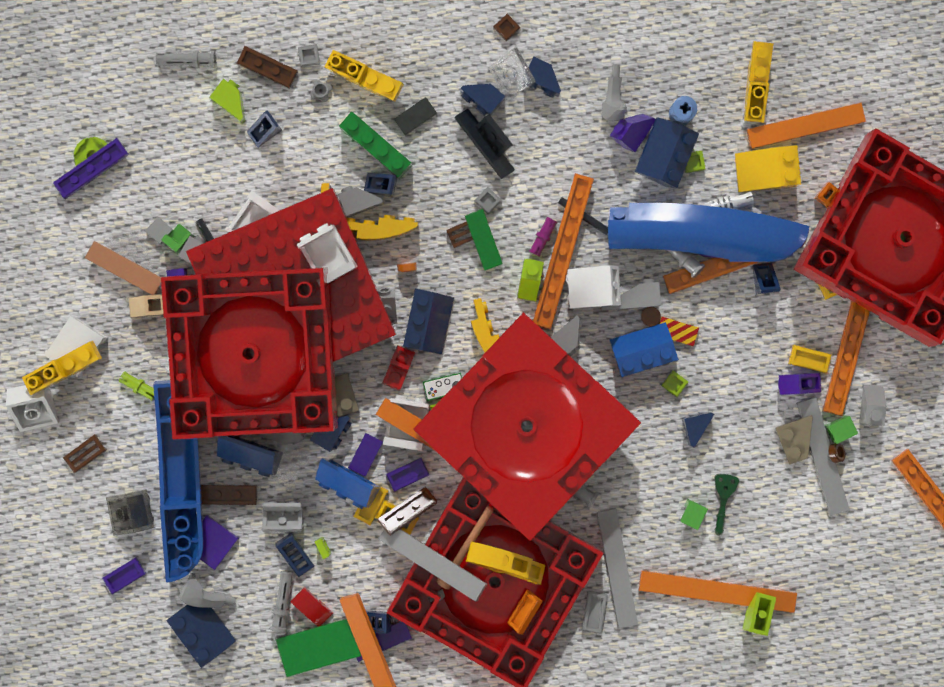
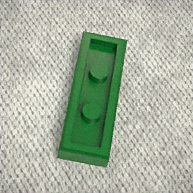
(483, 239)

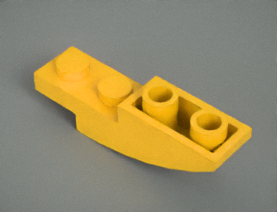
(363, 76)
(757, 82)
(386, 229)
(483, 327)
(62, 368)
(505, 562)

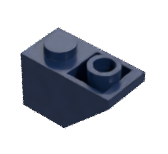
(544, 77)
(484, 96)
(331, 439)

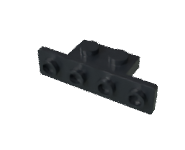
(488, 139)

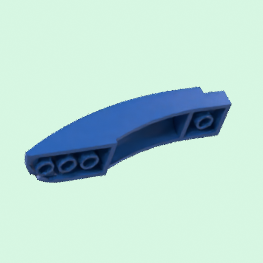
(705, 231)
(178, 492)

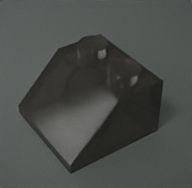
(130, 512)

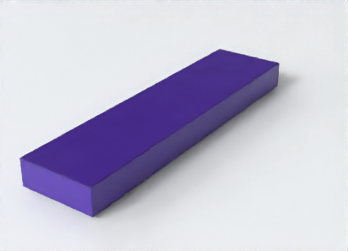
(90, 168)

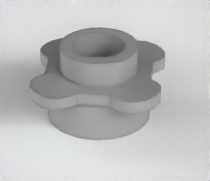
(321, 85)

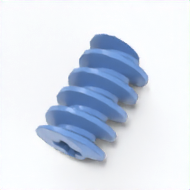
(689, 108)

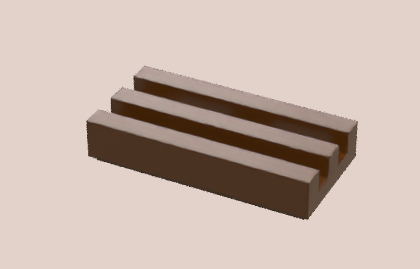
(453, 237)
(98, 444)

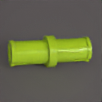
(137, 385)

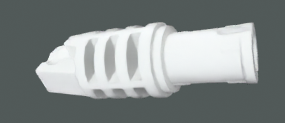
(731, 201)

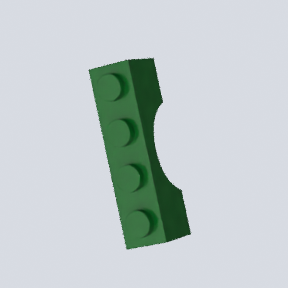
(375, 145)

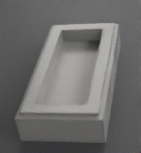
(594, 612)

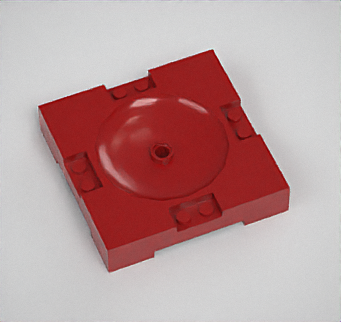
(859, 243)
(212, 378)
(483, 415)
(481, 626)

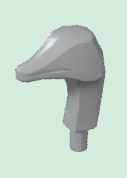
(613, 108)
(194, 595)

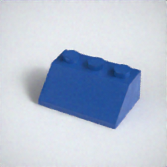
(643, 349)
(346, 483)

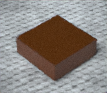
(506, 27)

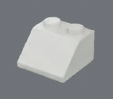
(31, 410)

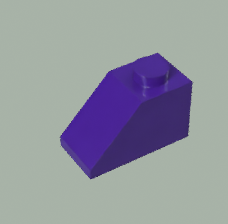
(632, 131)
(799, 383)

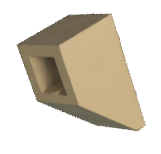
(146, 306)

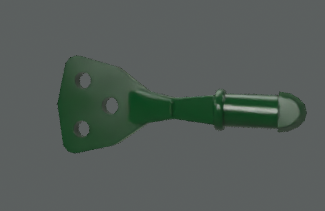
(724, 495)

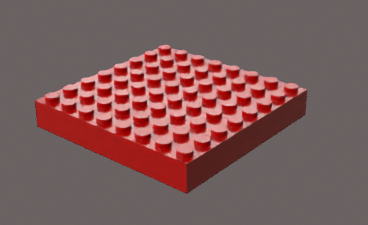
(271, 244)

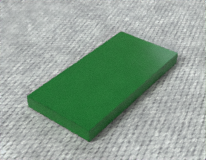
(317, 647)

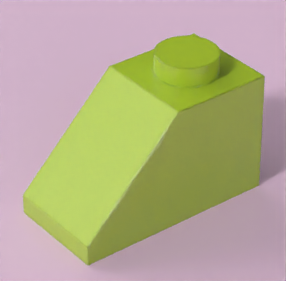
(229, 98)
(530, 279)
(759, 614)

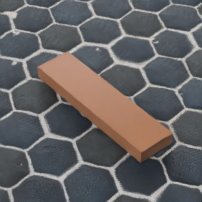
(123, 268)

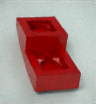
(398, 368)
(311, 607)

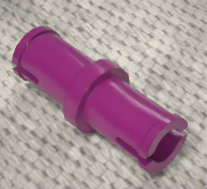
(543, 236)

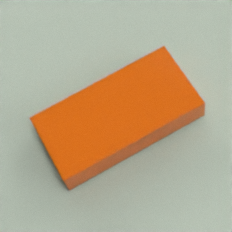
(524, 612)

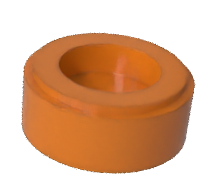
(407, 267)

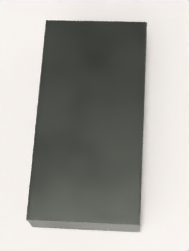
(415, 116)

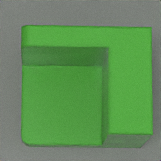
(177, 238)
(841, 429)
(693, 514)

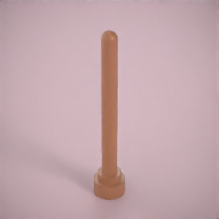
(471, 538)

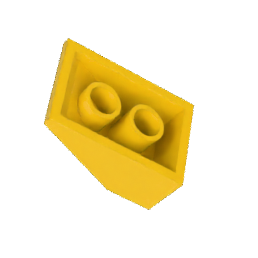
(768, 169)

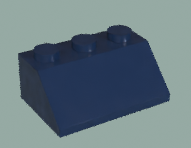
(666, 152)
(428, 321)
(249, 455)
(201, 632)

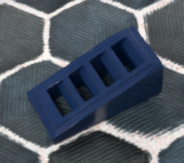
(286, 540)
(386, 621)

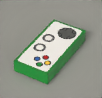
(440, 386)

